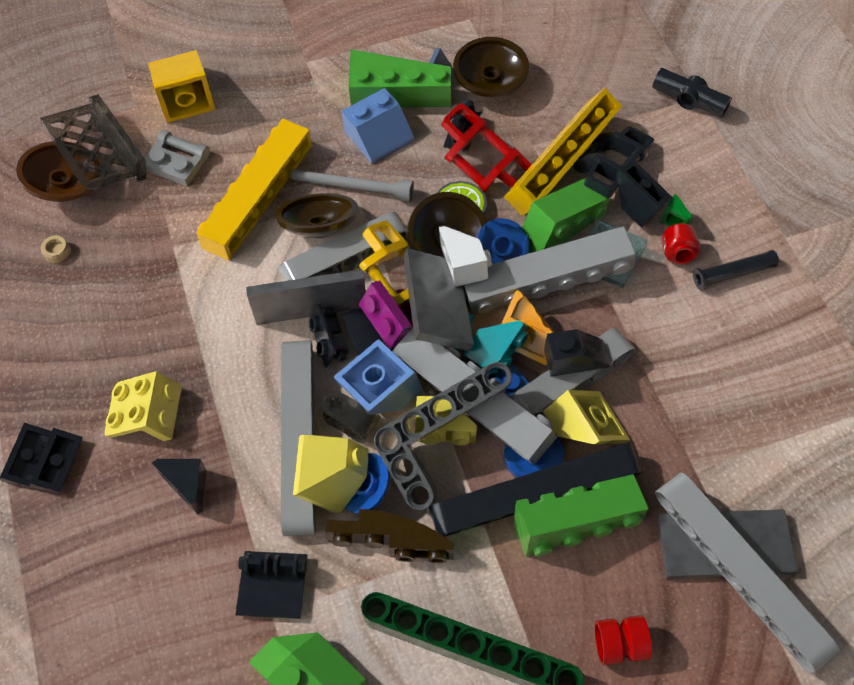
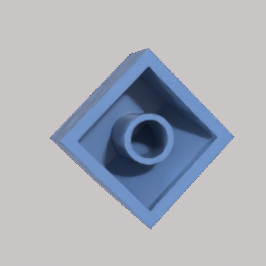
(377, 125)

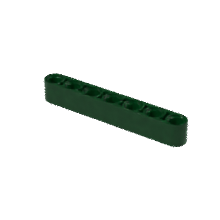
(459, 632)

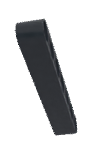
(500, 499)

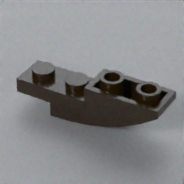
(404, 536)

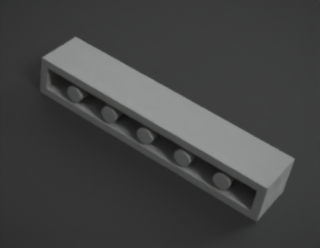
(552, 270)
(500, 415)

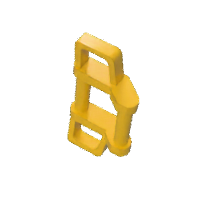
(384, 253)

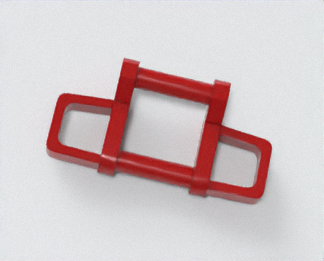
(479, 127)

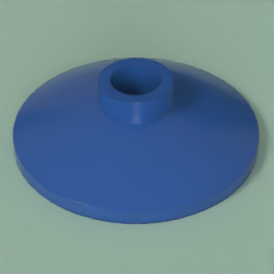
(373, 488)

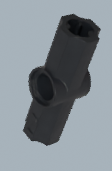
(691, 92)

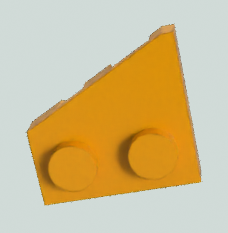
(524, 311)

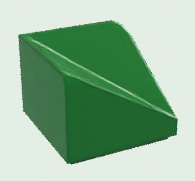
(676, 213)

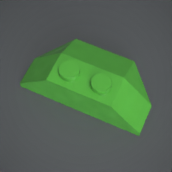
(304, 661)

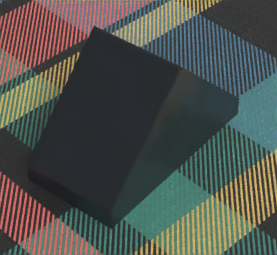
(186, 478)

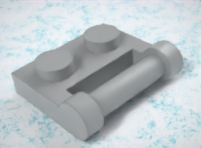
(173, 165)

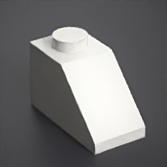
(464, 256)

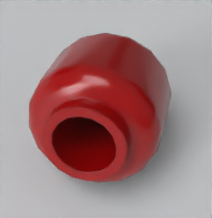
(680, 243)

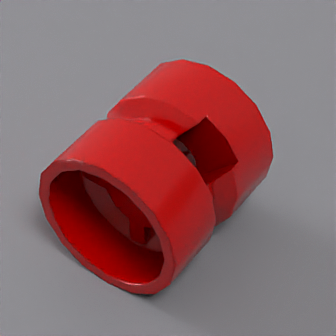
(621, 640)

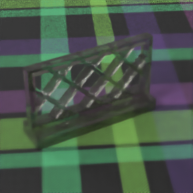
(112, 137)

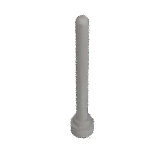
(401, 190)

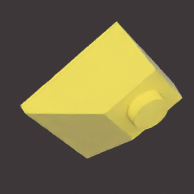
(585, 418)
(329, 471)

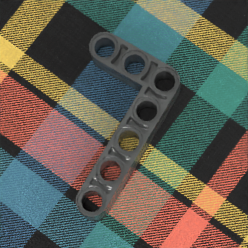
(433, 422)

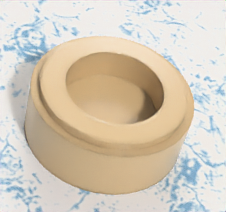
(55, 249)

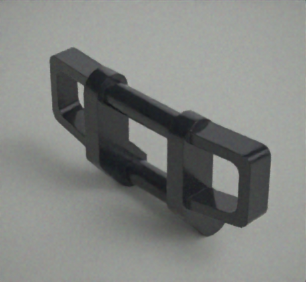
(594, 162)

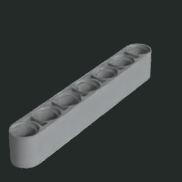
(297, 419)
(748, 573)

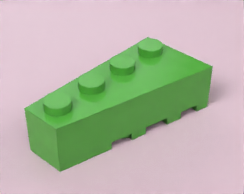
(407, 80)
(578, 515)

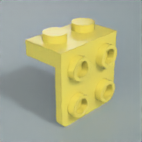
(145, 405)

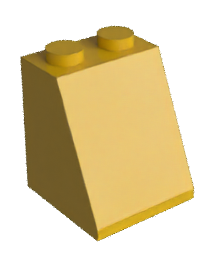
(181, 86)

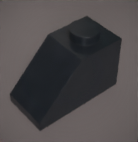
(640, 193)
(574, 352)

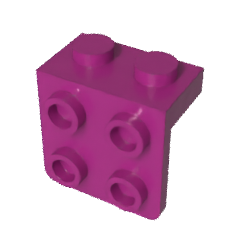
(385, 315)

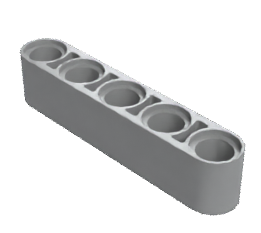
(340, 253)
(546, 389)

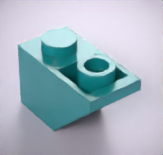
(497, 344)

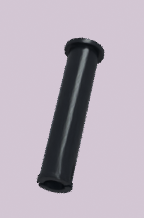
(734, 269)

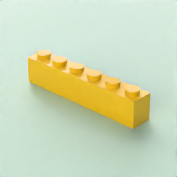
(563, 151)
(254, 189)

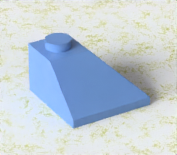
(379, 380)

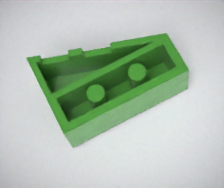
(562, 215)

